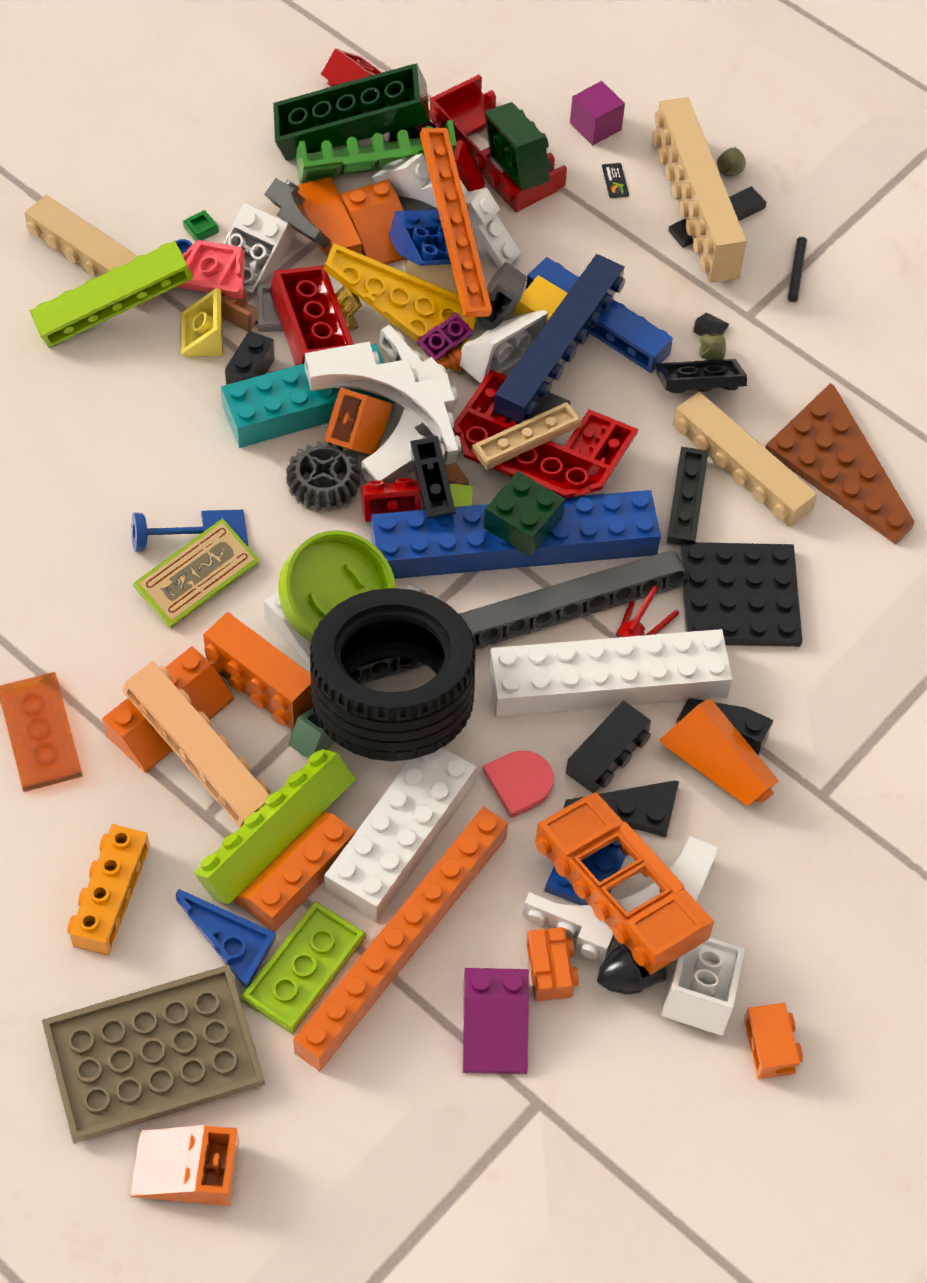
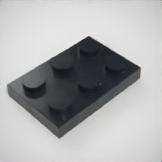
(701, 375)

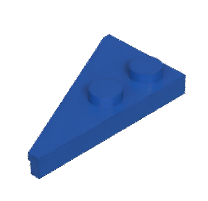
(235, 939)

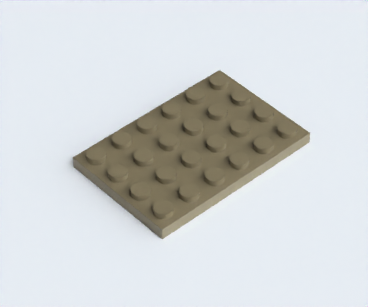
(152, 1053)

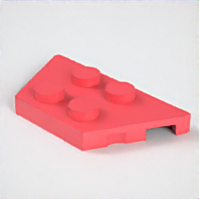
(215, 267)

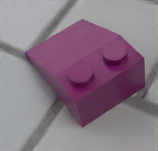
(495, 1020)

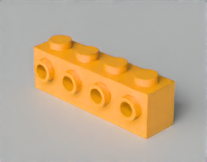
(109, 889)

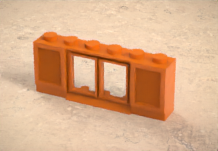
(655, 930)

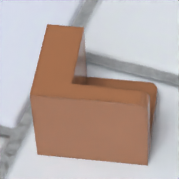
(240, 312)

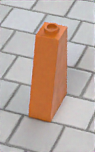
(329, 214)
(720, 753)

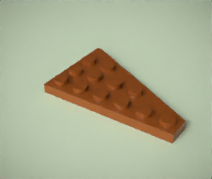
(834, 457)

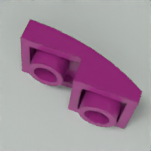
(445, 338)

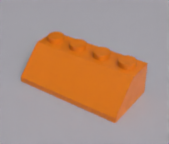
(138, 738)
(295, 872)

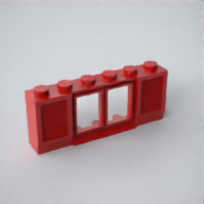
(466, 108)

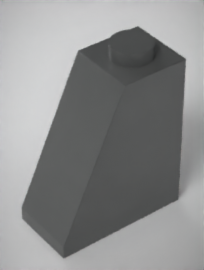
(504, 293)

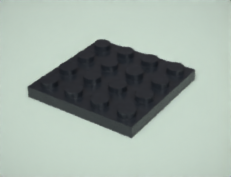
(743, 591)

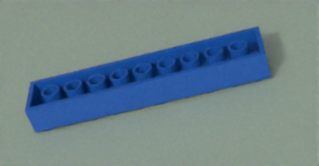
(457, 543)

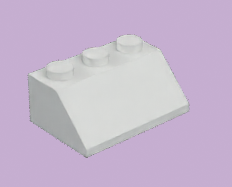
(503, 345)

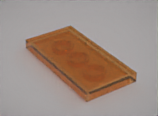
(39, 732)

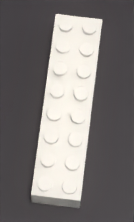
(609, 671)

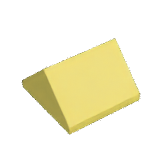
(203, 327)

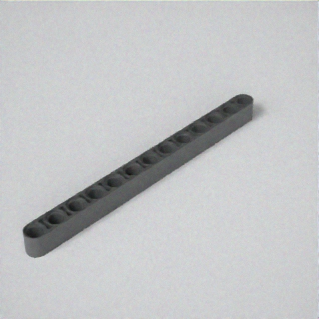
(552, 606)

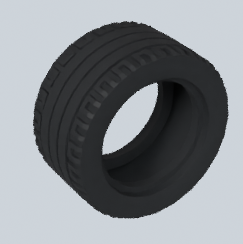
(392, 625)

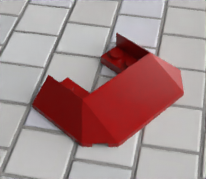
(567, 470)

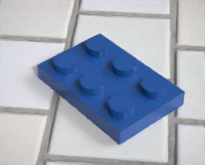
(601, 864)

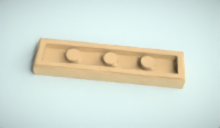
(526, 435)

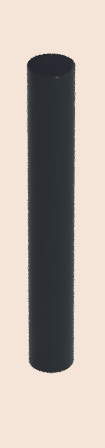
(797, 269)

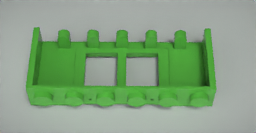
(359, 158)

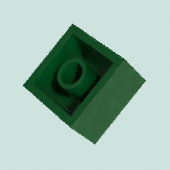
(524, 513)

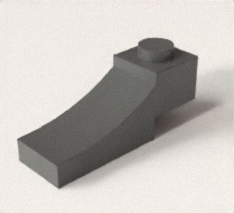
(292, 211)

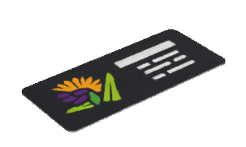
(615, 180)

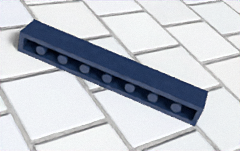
(559, 340)

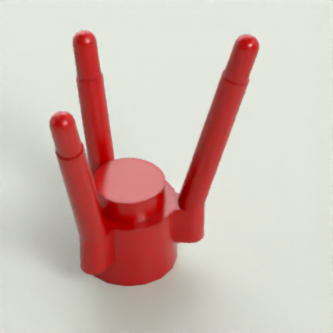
(634, 627)

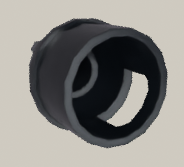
(624, 976)

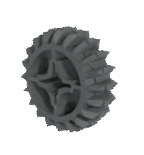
(323, 485)

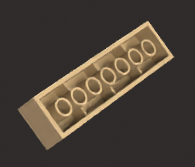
(699, 190)

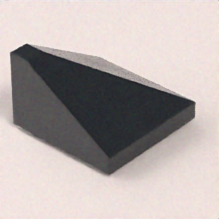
(709, 324)

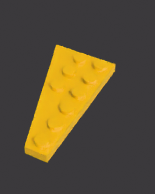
(397, 296)

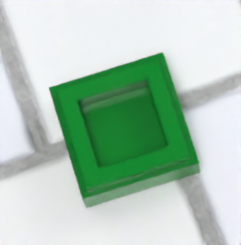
(201, 226)

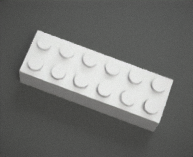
(399, 831)

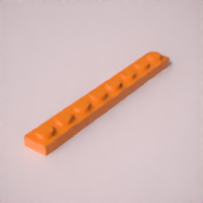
(455, 222)

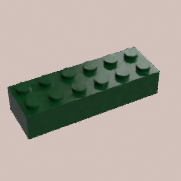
(352, 109)

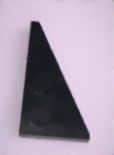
(642, 807)

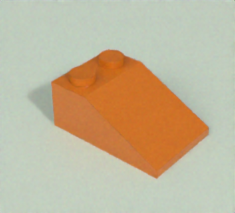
(372, 215)

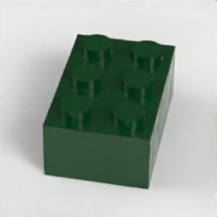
(517, 146)

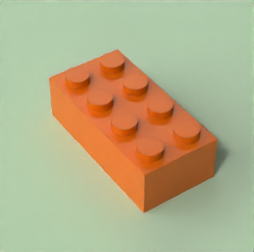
(258, 670)

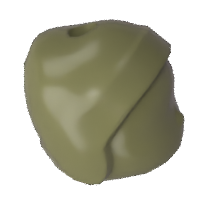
(731, 162)
(712, 346)

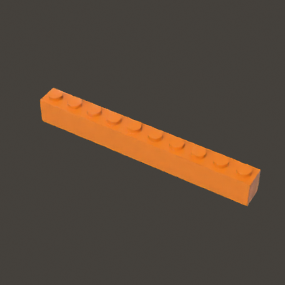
(400, 939)

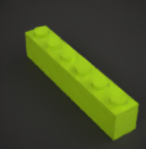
(111, 294)
(274, 826)

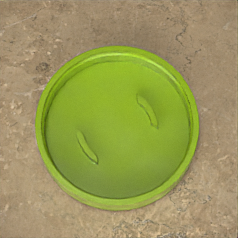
(326, 573)

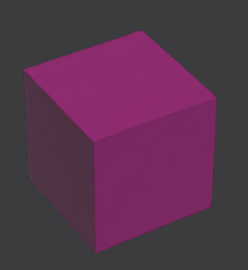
(597, 113)

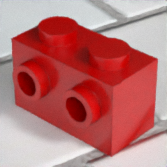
(390, 497)

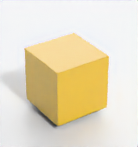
(540, 296)

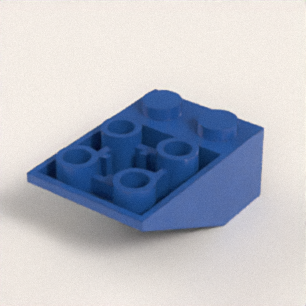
(419, 237)

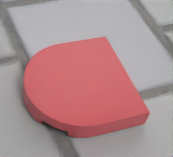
(520, 780)

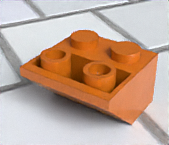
(357, 421)

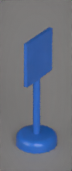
(233, 518)

